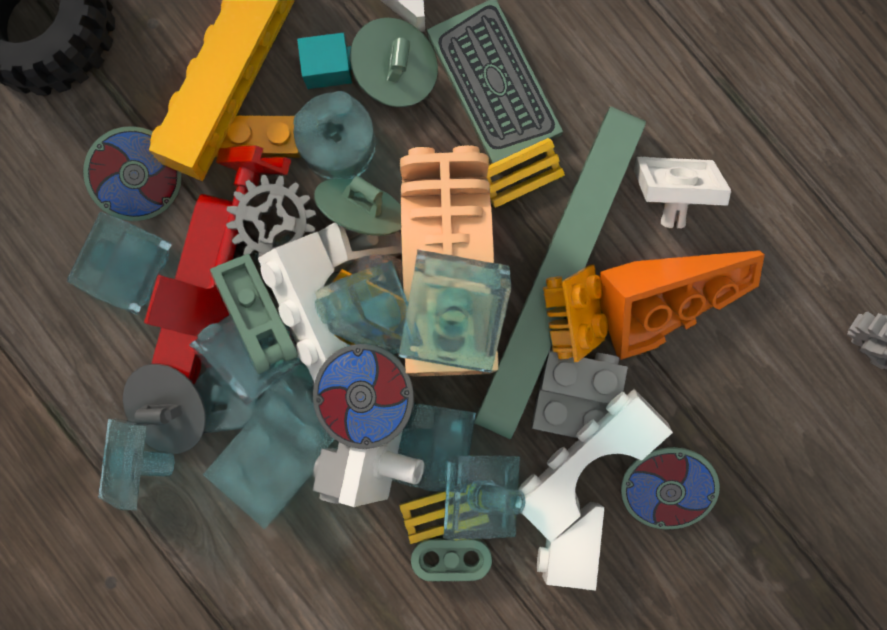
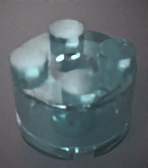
(331, 115)

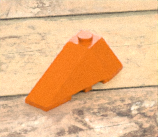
(660, 295)

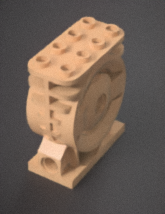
(444, 213)

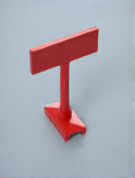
(190, 307)

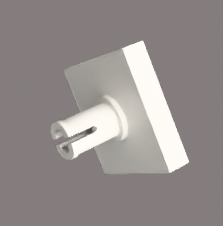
(680, 184)
(371, 473)

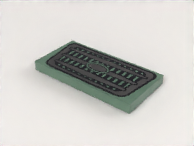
(493, 81)

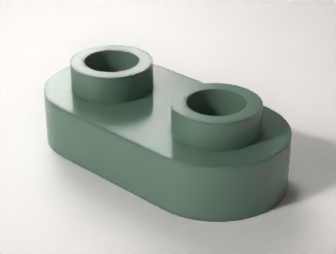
(451, 562)

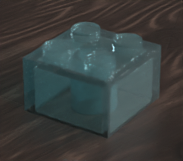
(260, 472)

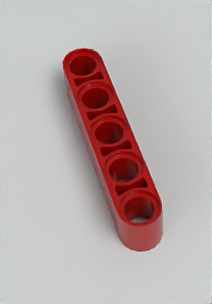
(194, 268)

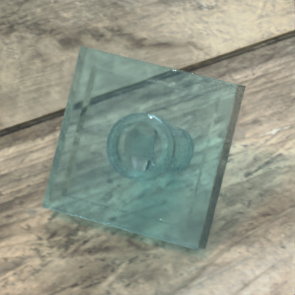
(126, 462)
(482, 497)

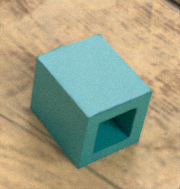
(325, 60)

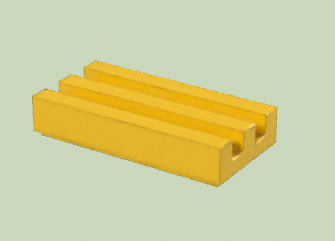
(529, 185)
(411, 522)

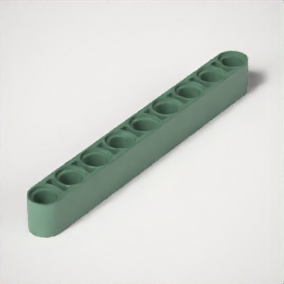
(565, 256)

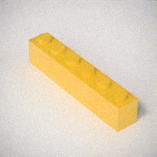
(217, 84)

